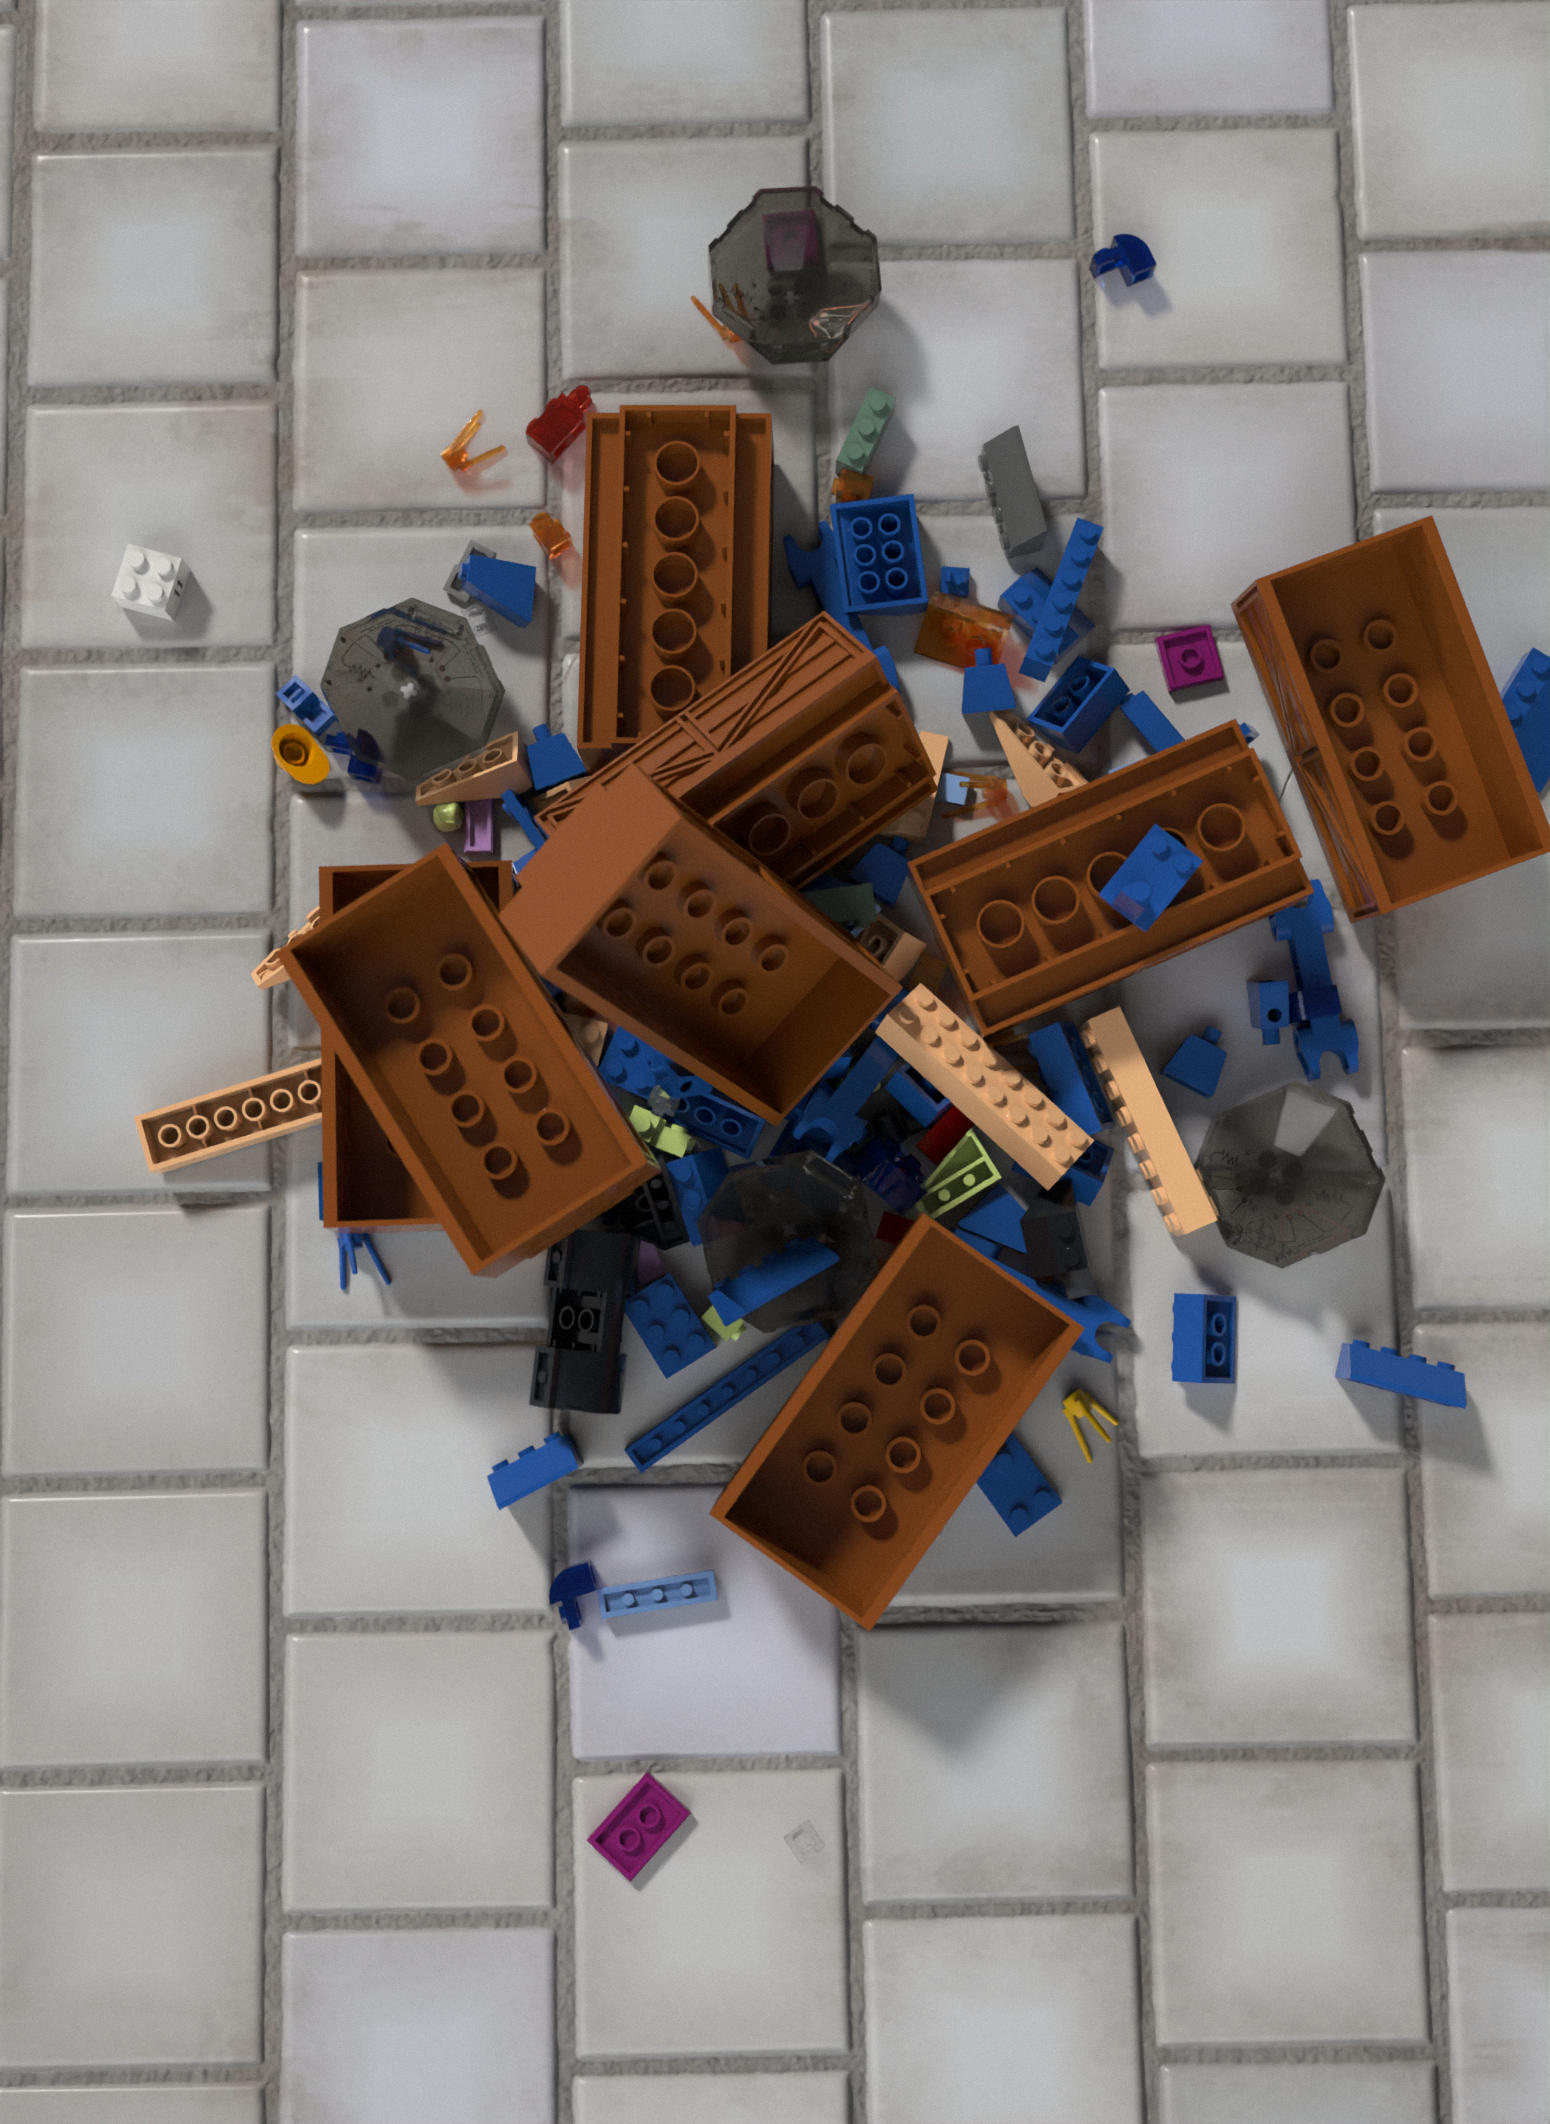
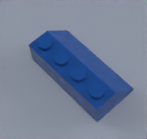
(1070, 1076)
(719, 1121)
(771, 1279)
(1402, 1375)

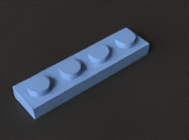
(657, 1594)

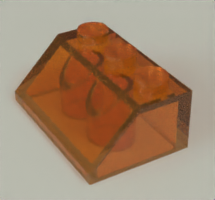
(958, 627)

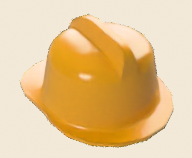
(299, 754)

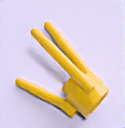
(1078, 1405)

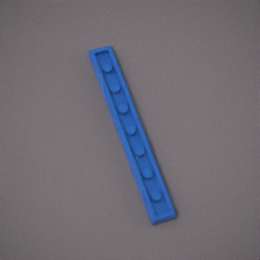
(724, 1394)

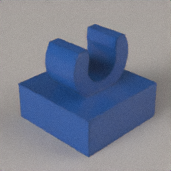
(955, 581)

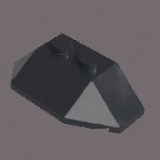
(655, 1212)
(1058, 1242)

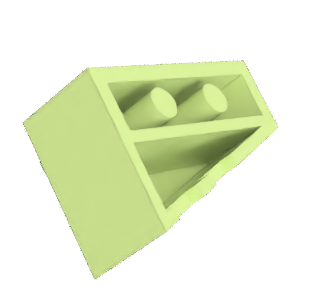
(958, 1177)

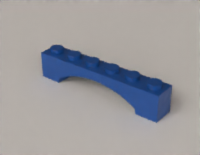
(1061, 600)

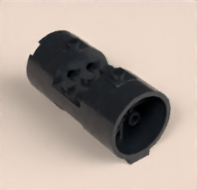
(582, 1355)

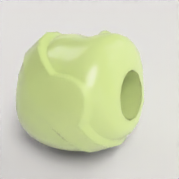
(448, 816)

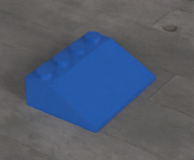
(879, 556)
(1528, 708)

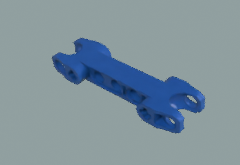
(821, 572)
(1304, 934)
(839, 1111)
(1087, 1311)

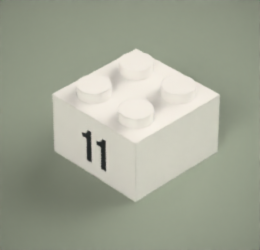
(150, 582)

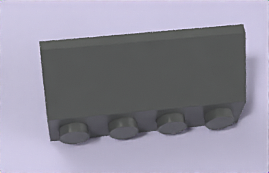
(1013, 493)

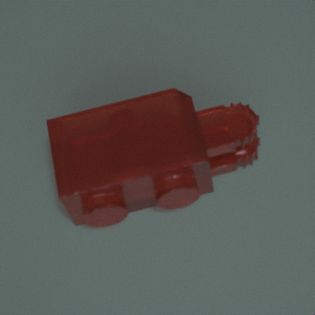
(559, 424)

